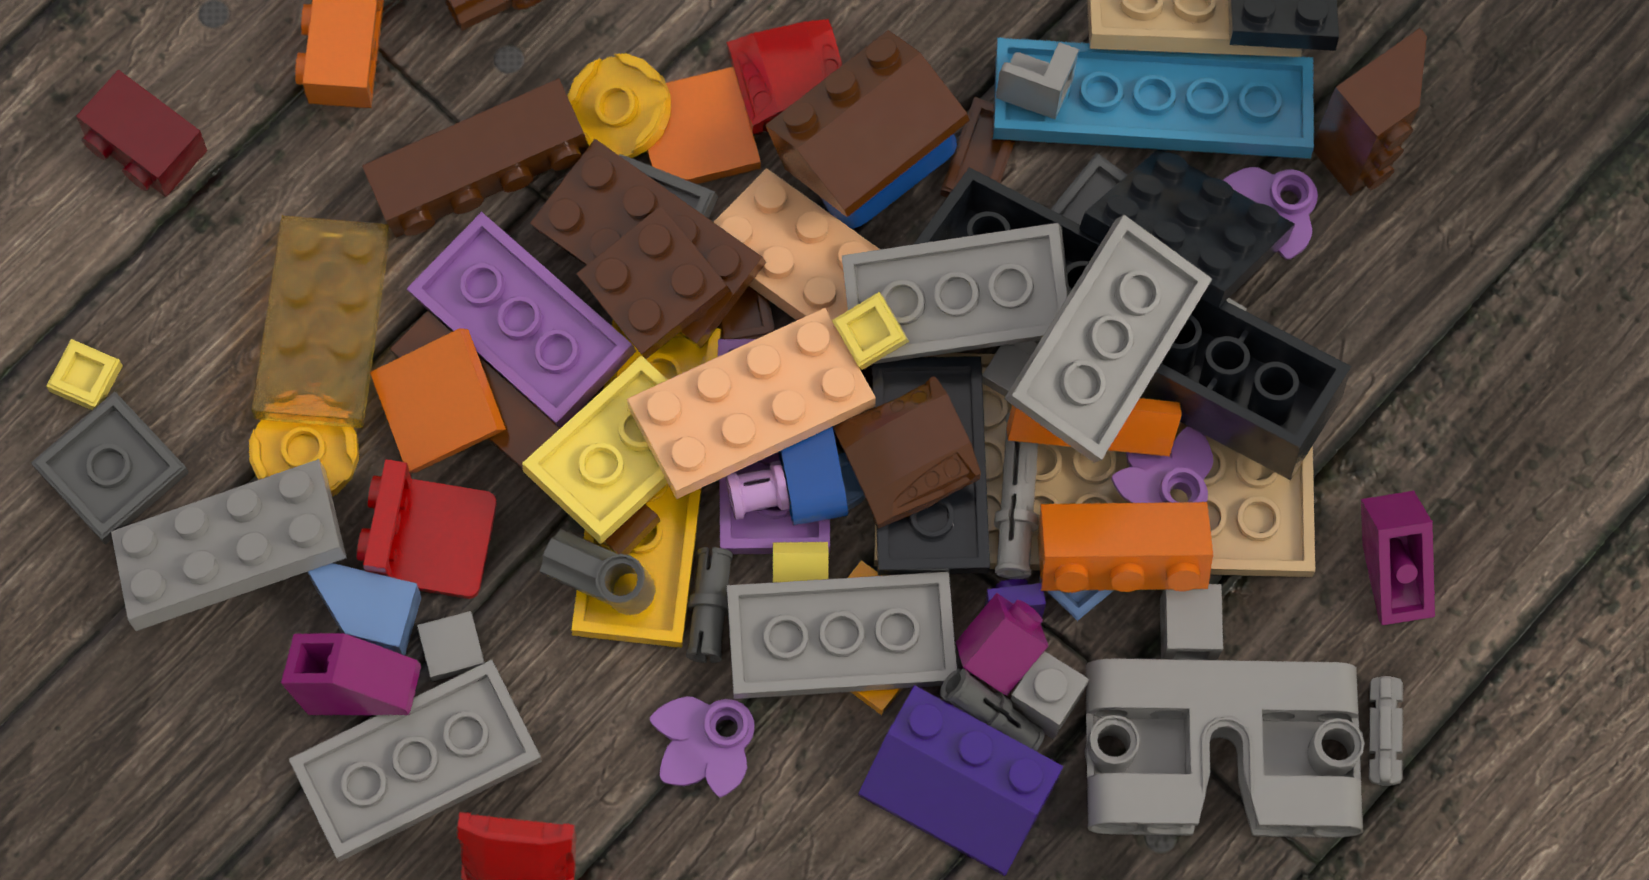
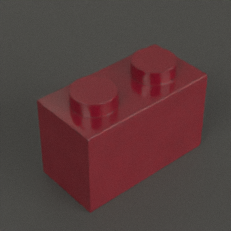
(140, 134)

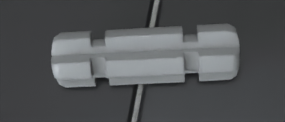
(1386, 731)

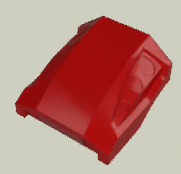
(782, 66)
(515, 849)

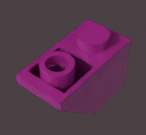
(348, 676)

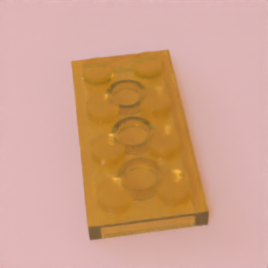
(321, 322)

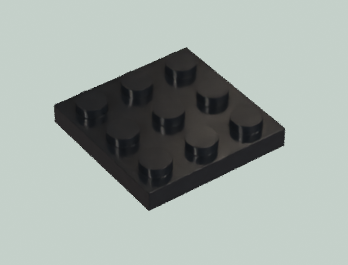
(1195, 218)

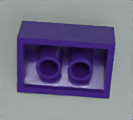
(960, 780)

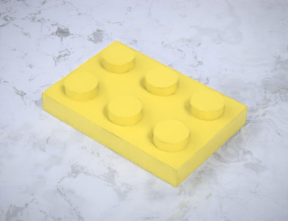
(599, 459)

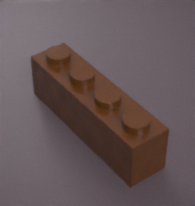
(477, 159)

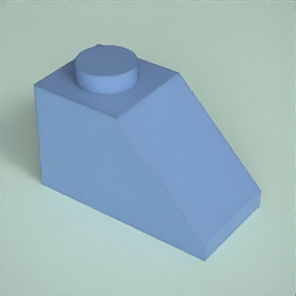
(369, 604)

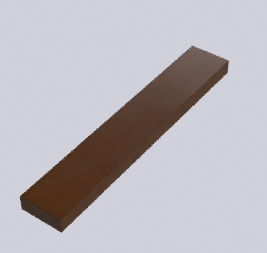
(525, 428)

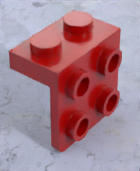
(427, 532)

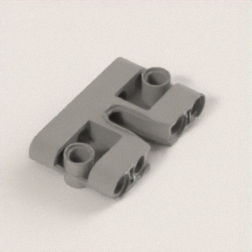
(1268, 711)

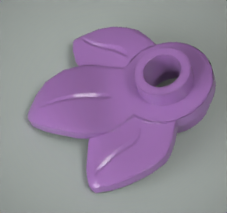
(1266, 190)
(1154, 476)
(697, 747)

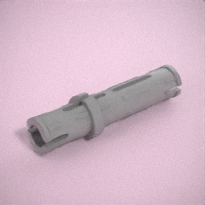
(1017, 514)

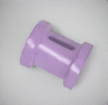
(757, 490)

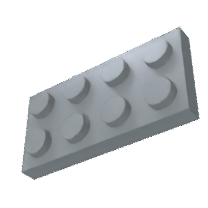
(965, 289)
(1108, 339)
(227, 545)
(841, 635)
(416, 764)

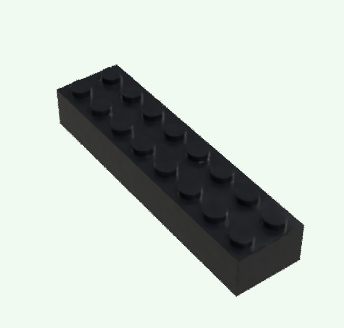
(1226, 367)

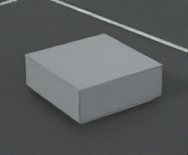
(450, 646)

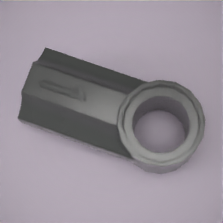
(595, 572)

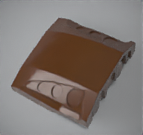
(909, 452)

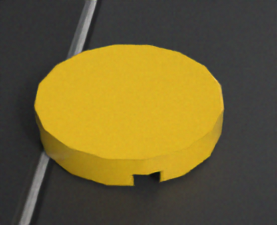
(621, 103)
(285, 445)

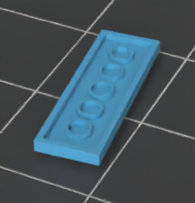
(1170, 101)

